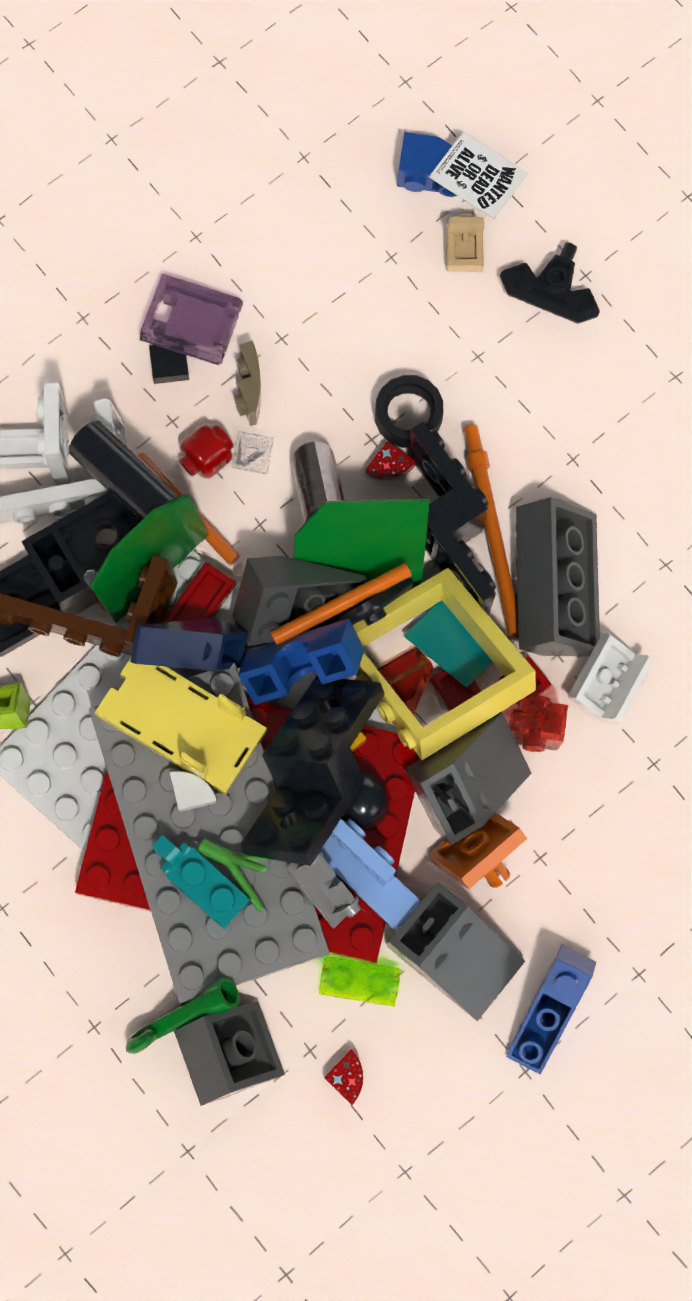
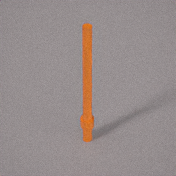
(478, 464)

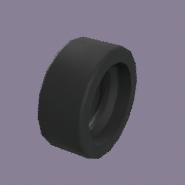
(406, 385)

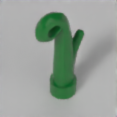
(216, 998)

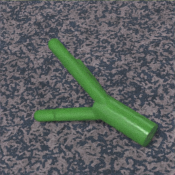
(231, 860)

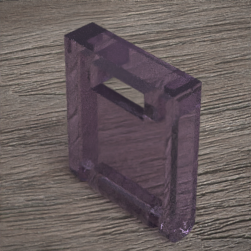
(198, 323)

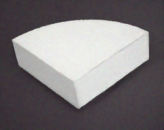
(191, 791)

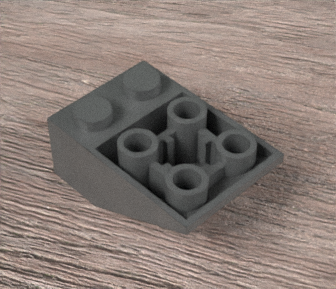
(283, 589)
(469, 778)
(456, 951)

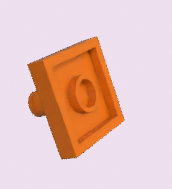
(480, 853)

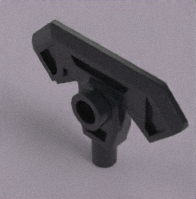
(552, 288)

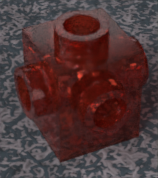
(539, 723)

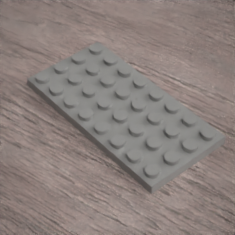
(192, 943)

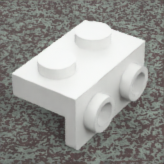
(610, 680)

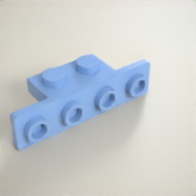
(369, 873)

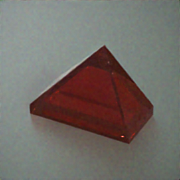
(408, 676)

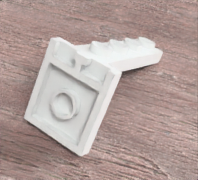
(44, 445)
(61, 499)

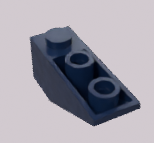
(190, 644)

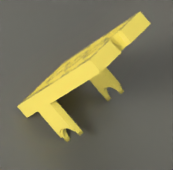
(199, 732)

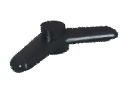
(372, 609)

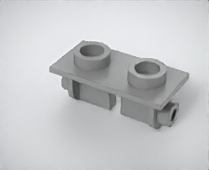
(325, 890)

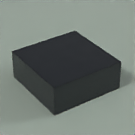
(168, 365)

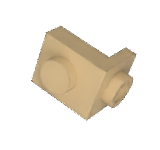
(465, 243)

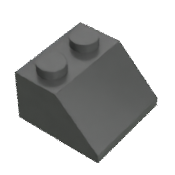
(229, 1052)

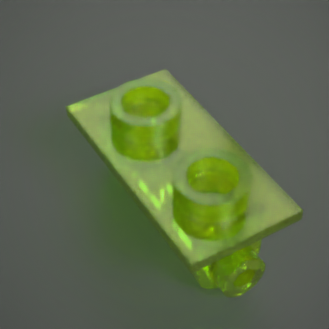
(359, 981)

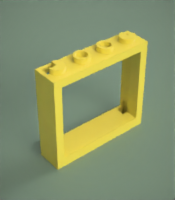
(518, 673)

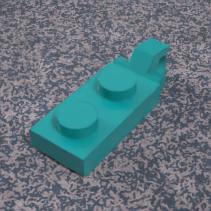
(201, 882)

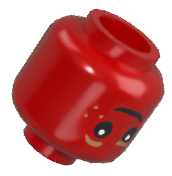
(205, 451)

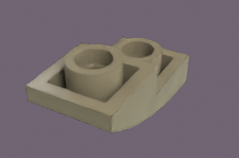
(249, 388)

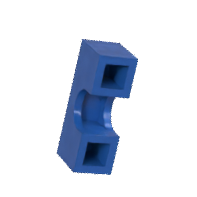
(328, 650)

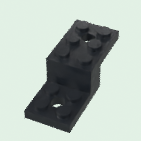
(454, 516)
(58, 560)
(313, 770)

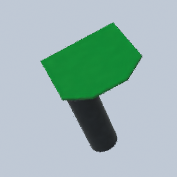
(168, 522)
(354, 534)

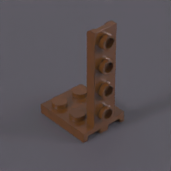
(157, 591)

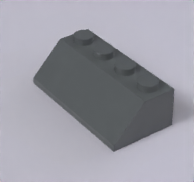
(557, 579)

